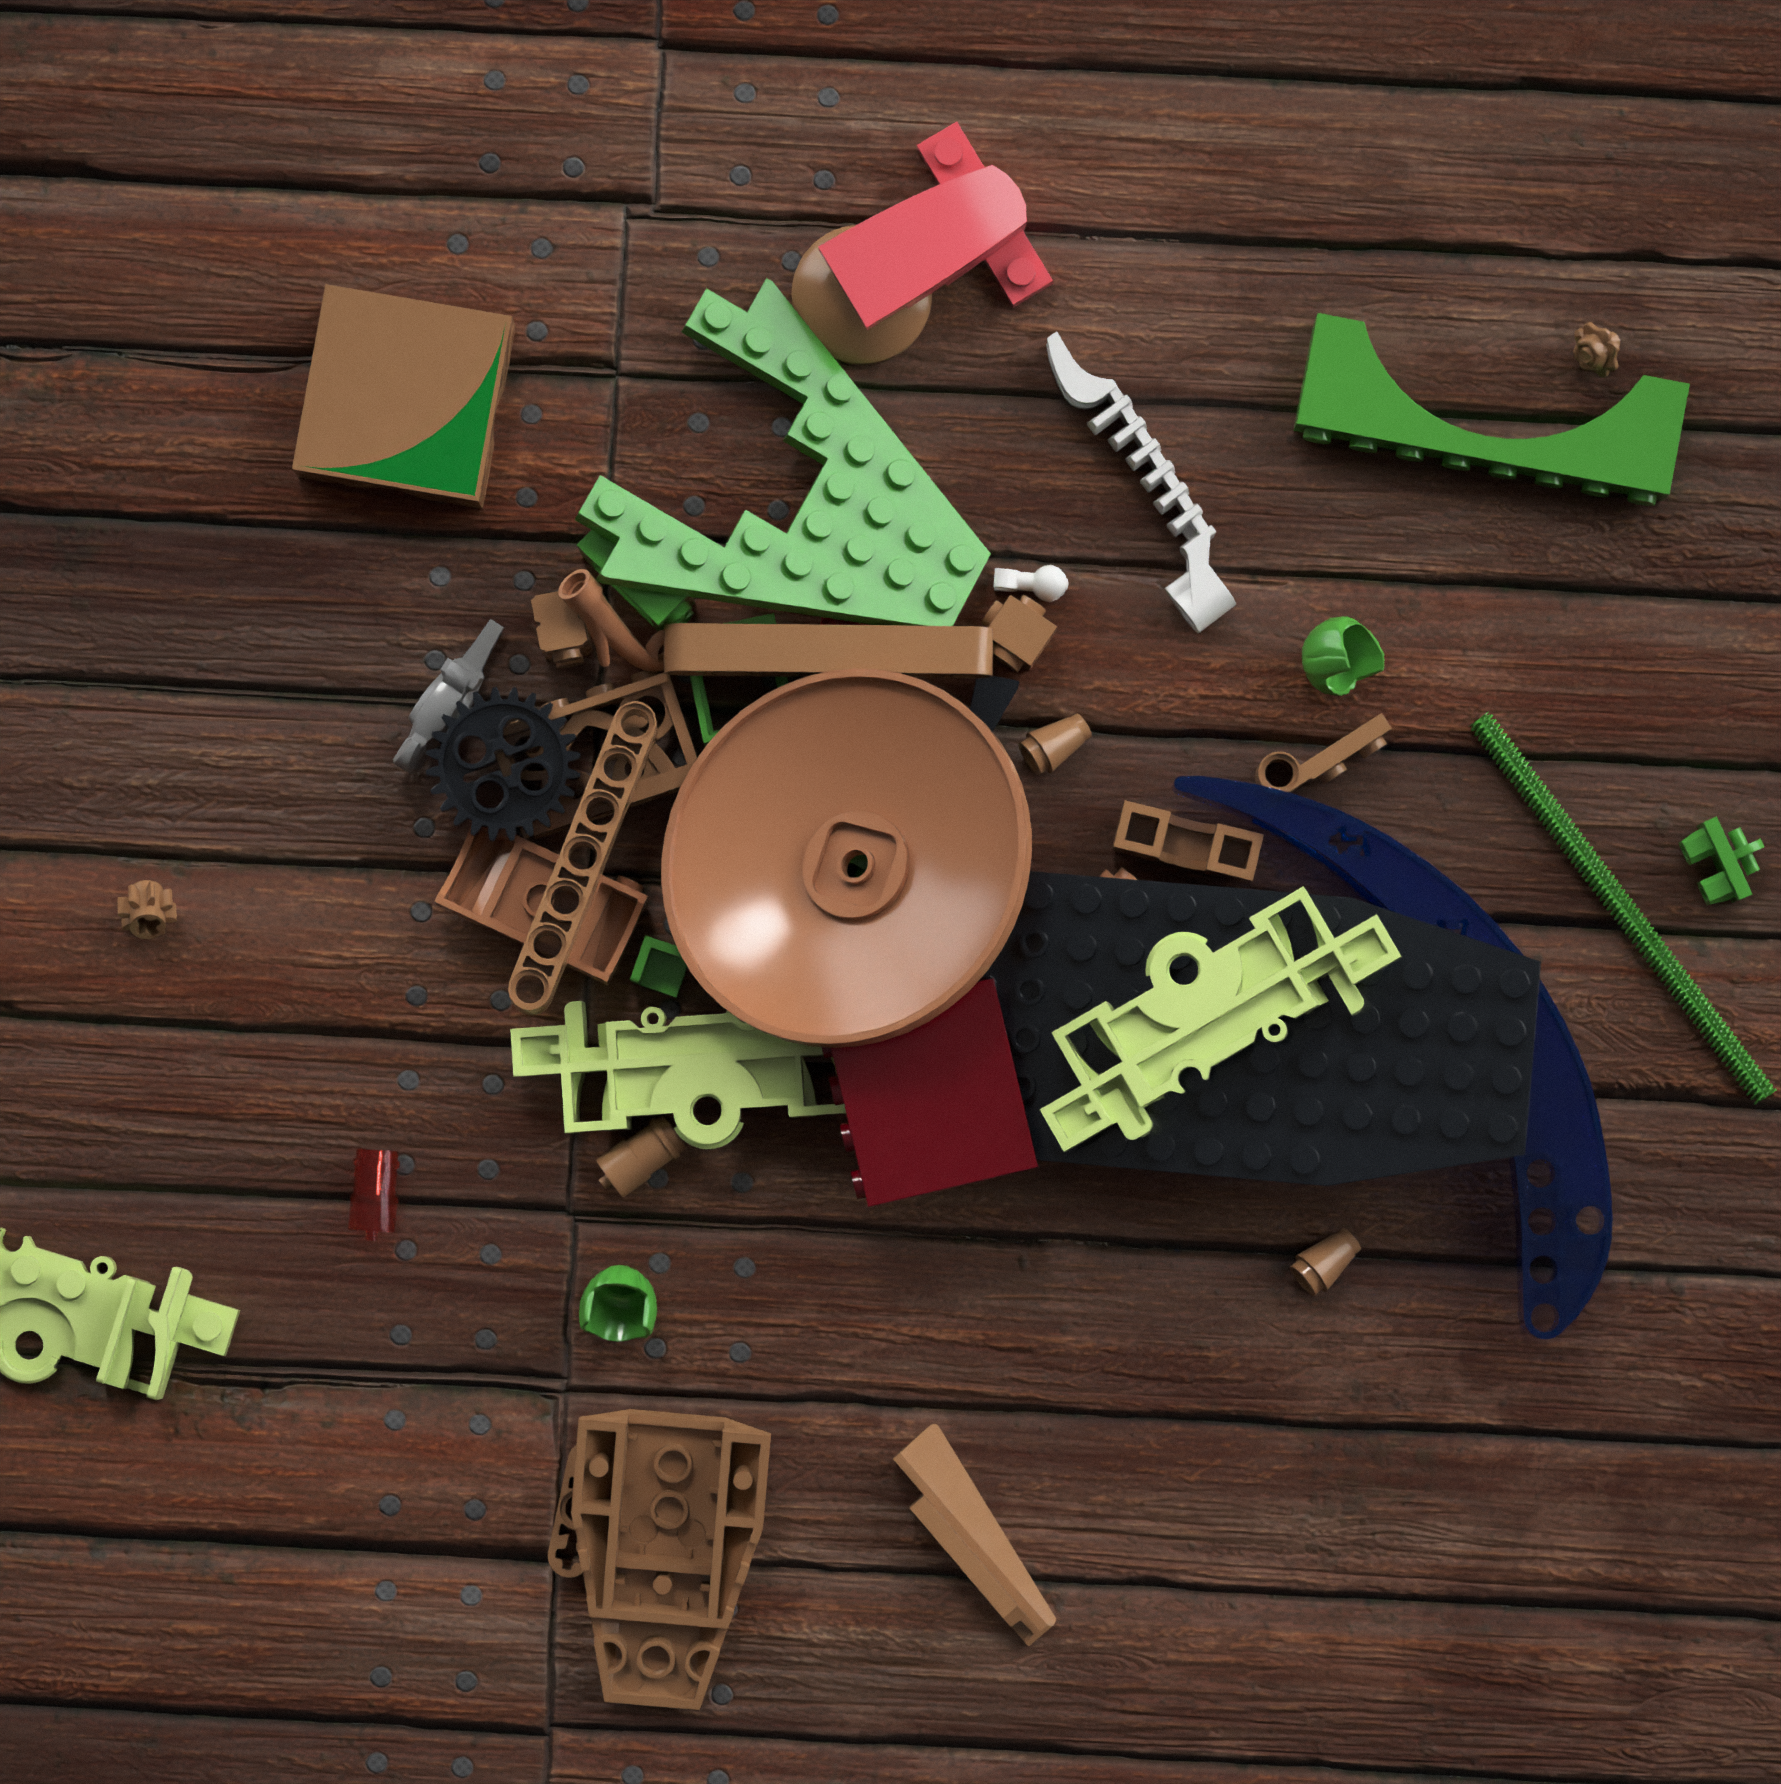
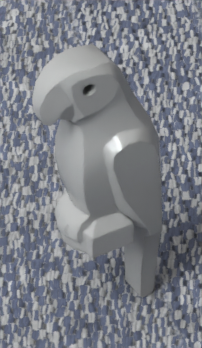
(455, 683)

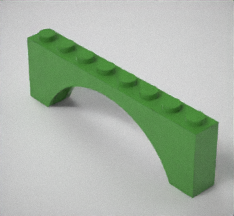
(1357, 401)

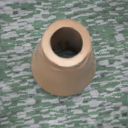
(1052, 744)
(1324, 1262)

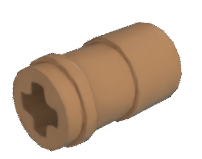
(641, 1155)

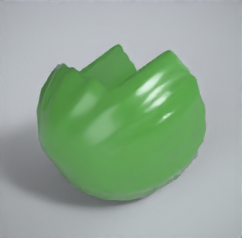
(1340, 655)
(618, 1305)

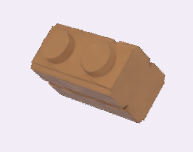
(560, 631)

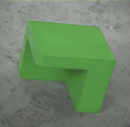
(659, 967)

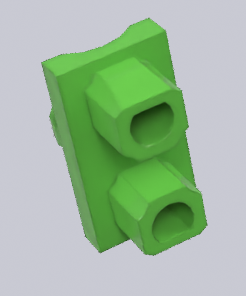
(1730, 880)

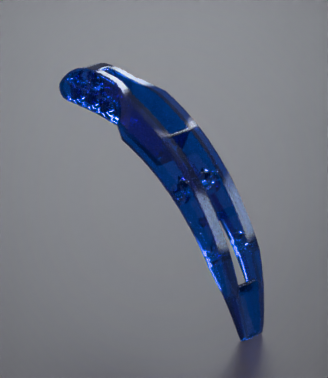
(1562, 1108)

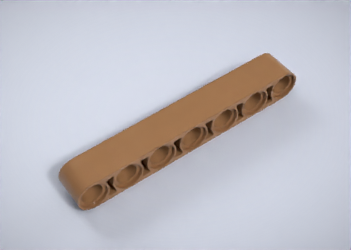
(815, 649)
(583, 834)

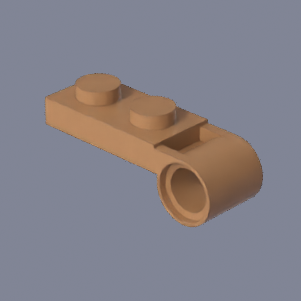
(1329, 762)

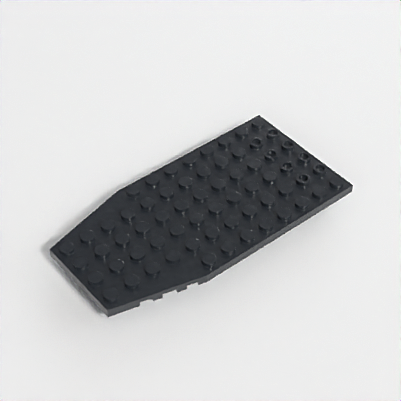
(1405, 1086)

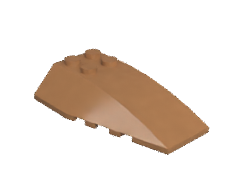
(665, 1544)

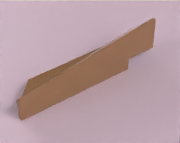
(970, 1534)

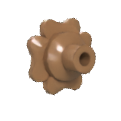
(1596, 349)

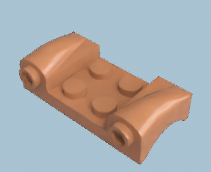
(503, 886)

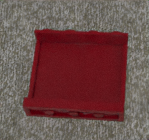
(934, 1104)

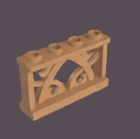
(659, 774)

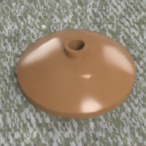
(835, 322)

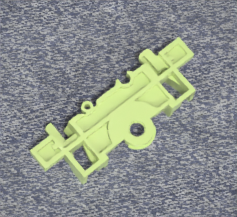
(1210, 1019)
(670, 1070)
(98, 1317)

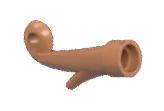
(606, 628)

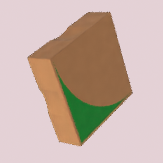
(403, 396)

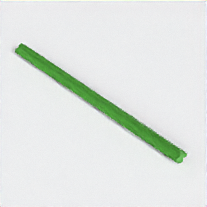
(1623, 908)

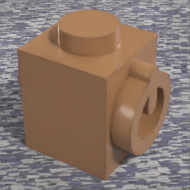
(1018, 632)

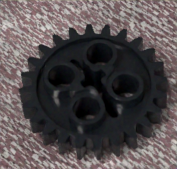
(487, 723)

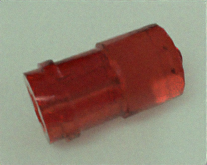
(374, 1192)

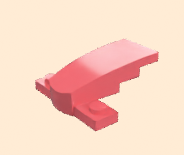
(938, 236)

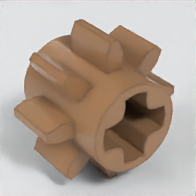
(146, 909)

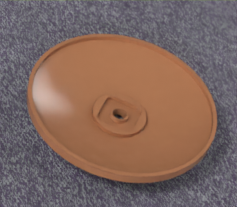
(767, 842)

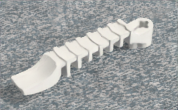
(1199, 591)

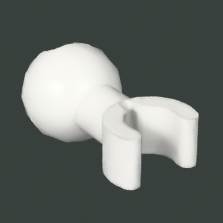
(1047, 582)

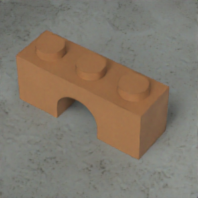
(1187, 843)

